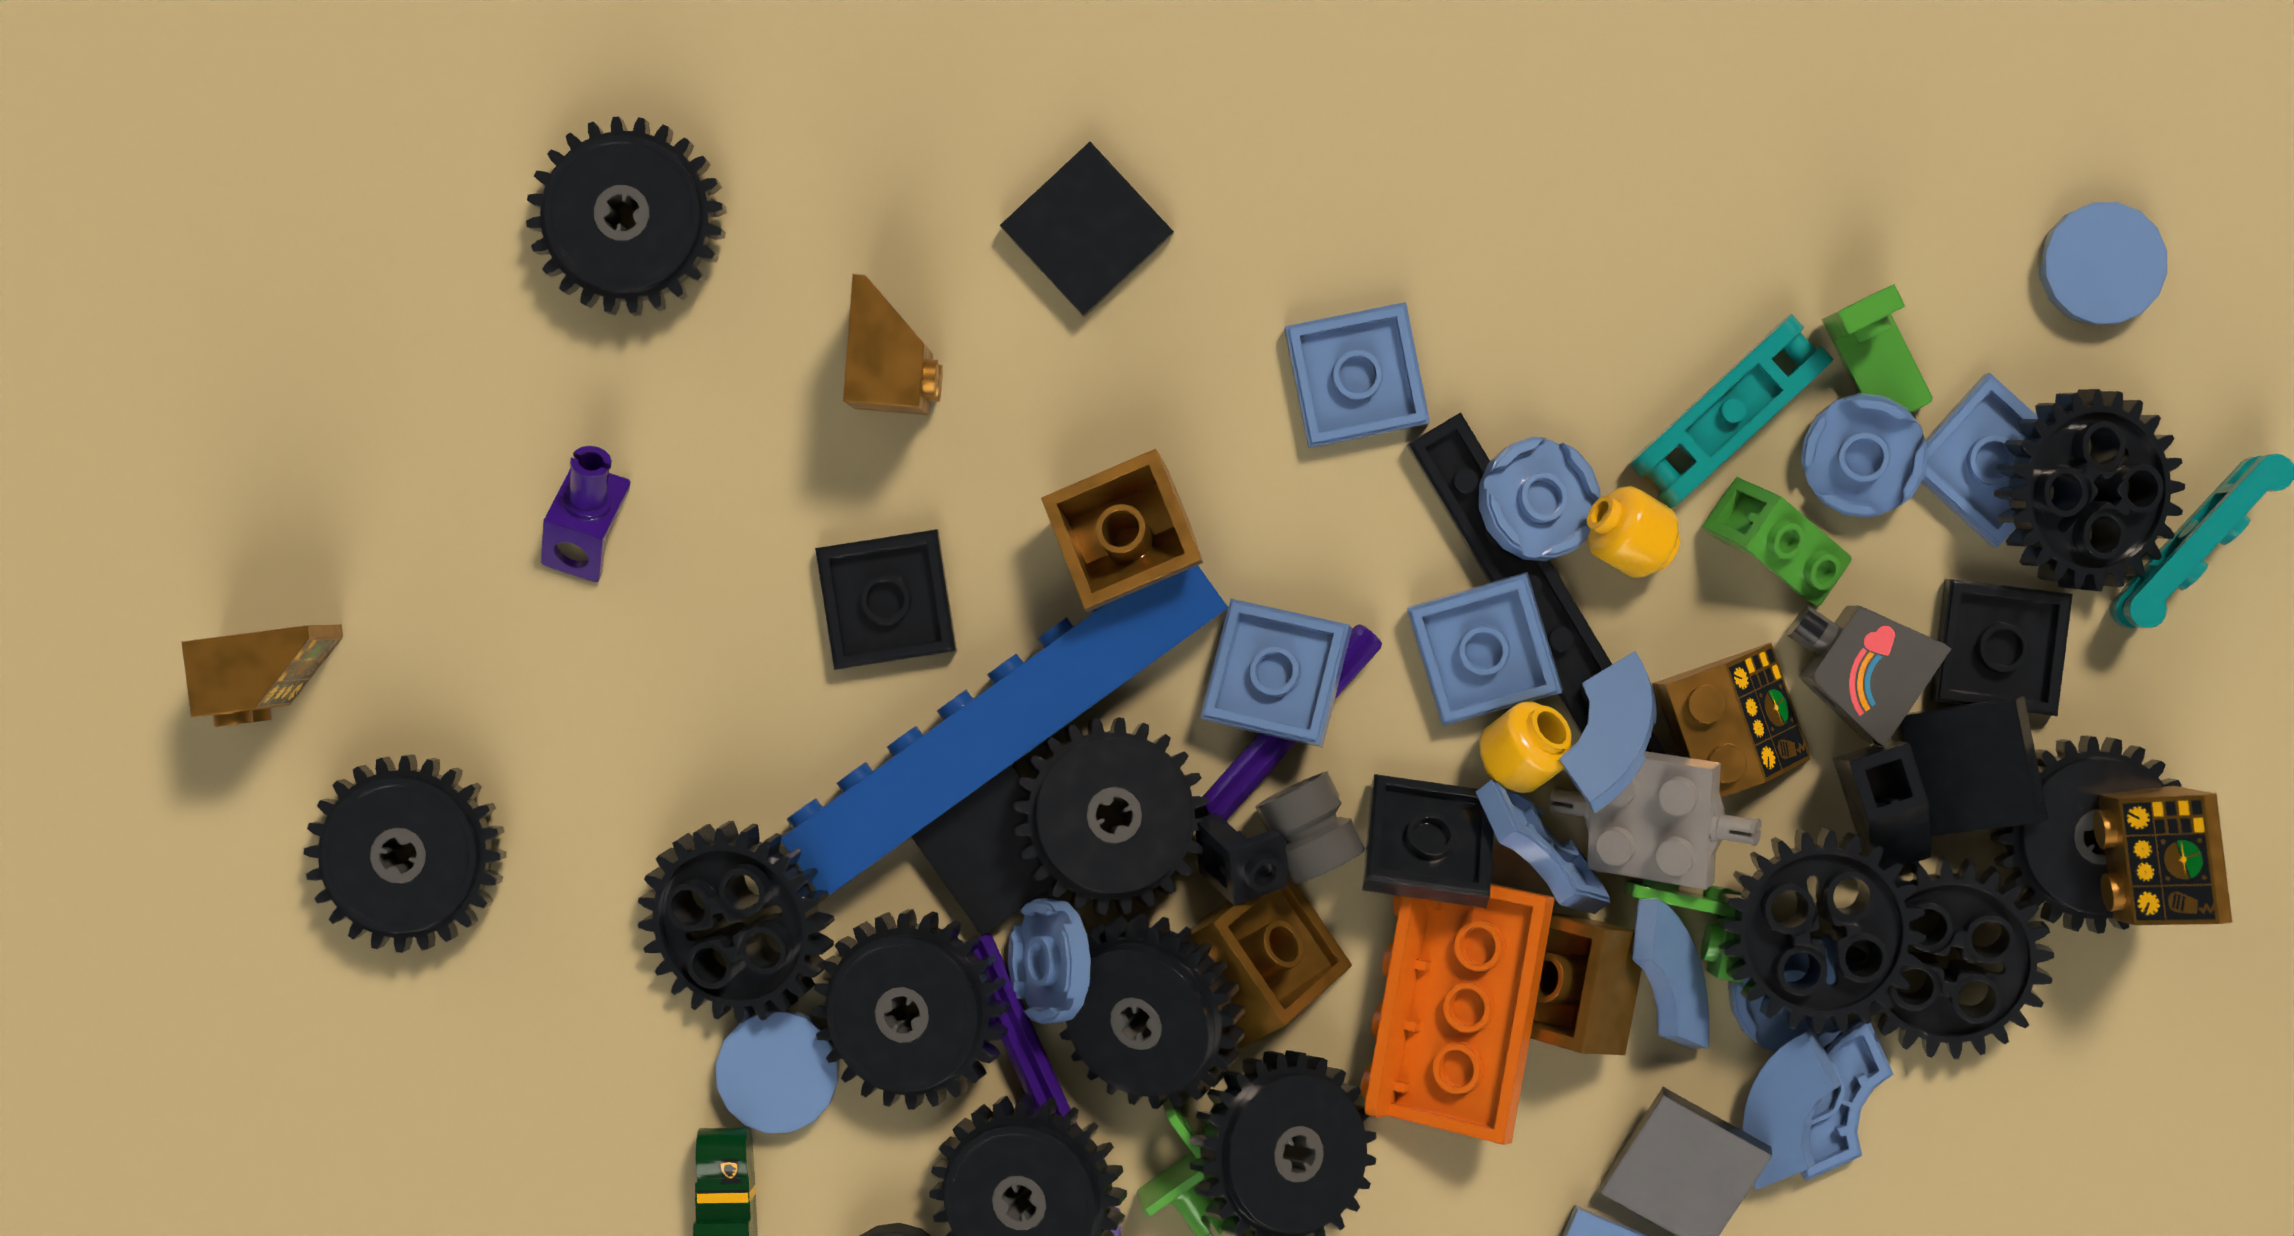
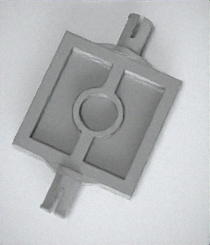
(1661, 823)

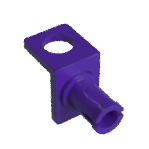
(583, 513)

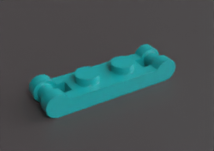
(1731, 411)
(2214, 522)

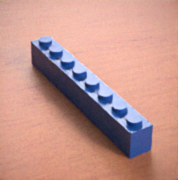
(996, 727)

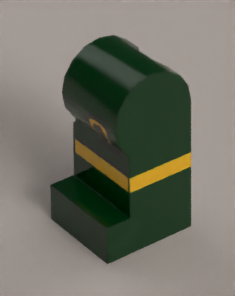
(725, 1183)

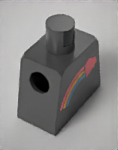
(1866, 667)

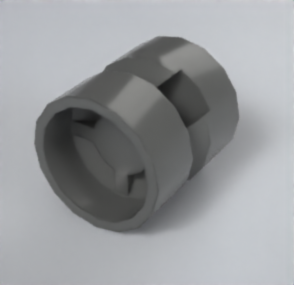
(1312, 831)

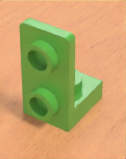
(1876, 350)
(1779, 539)
(1709, 902)

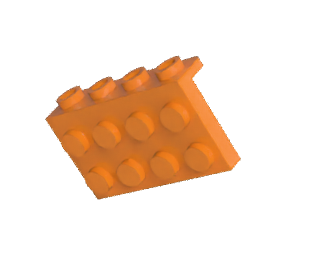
(1458, 1012)

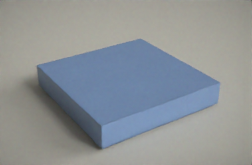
(1357, 375)
(1967, 452)
(1485, 649)
(1276, 672)

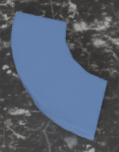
(1616, 732)
(1560, 864)
(1675, 973)
(1784, 1102)
(1834, 1125)

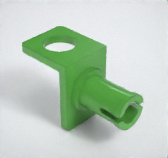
(1178, 1183)

